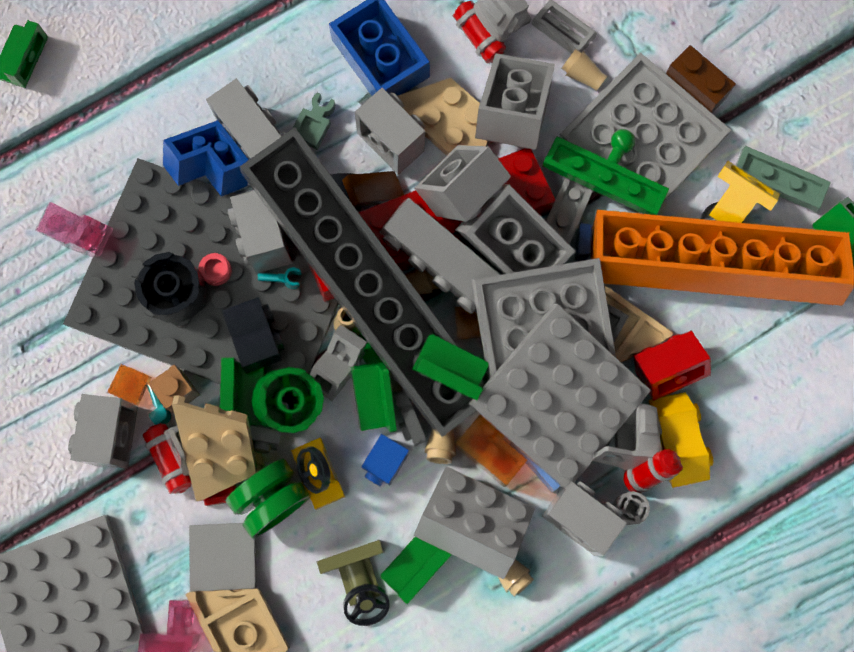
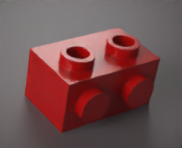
(672, 364)

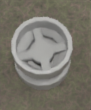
(625, 505)

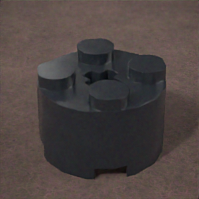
(155, 283)

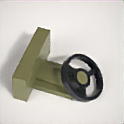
(359, 581)

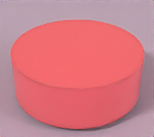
(215, 269)

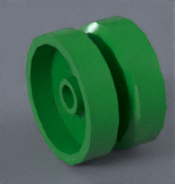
(267, 498)

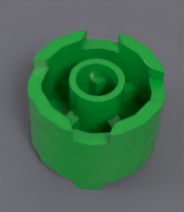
(297, 384)

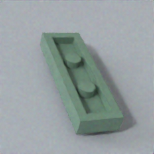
(784, 178)

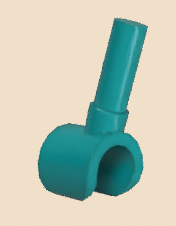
(281, 278)
(160, 414)

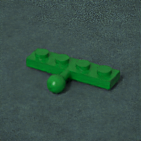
(606, 174)

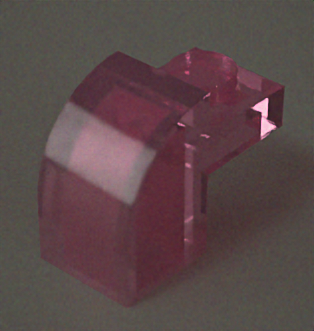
(74, 231)
(176, 638)

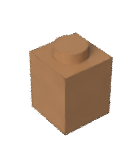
(171, 384)

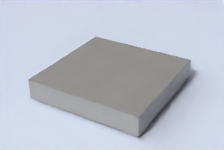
(221, 557)

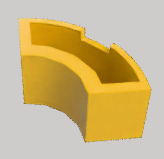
(682, 434)

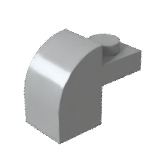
(333, 368)

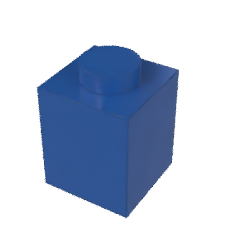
(384, 461)

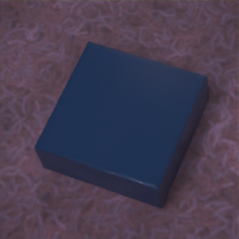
(583, 242)

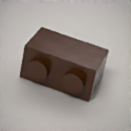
(700, 78)

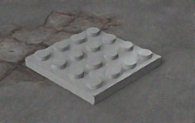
(667, 122)
(515, 302)
(560, 396)
(68, 593)

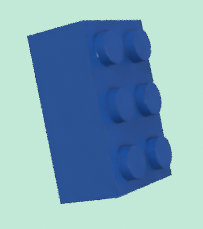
(379, 48)

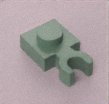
(313, 124)

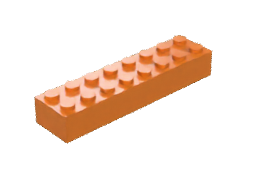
(723, 257)

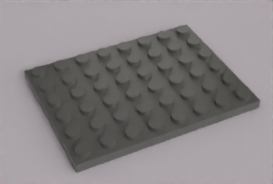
(191, 223)

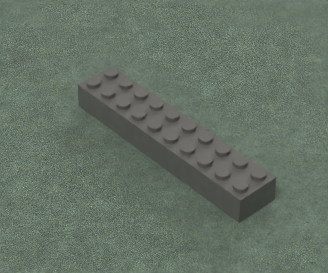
(355, 270)

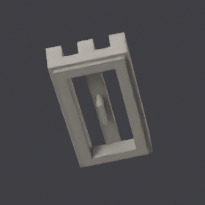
(558, 37)

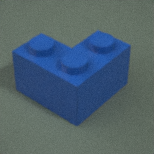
(207, 153)

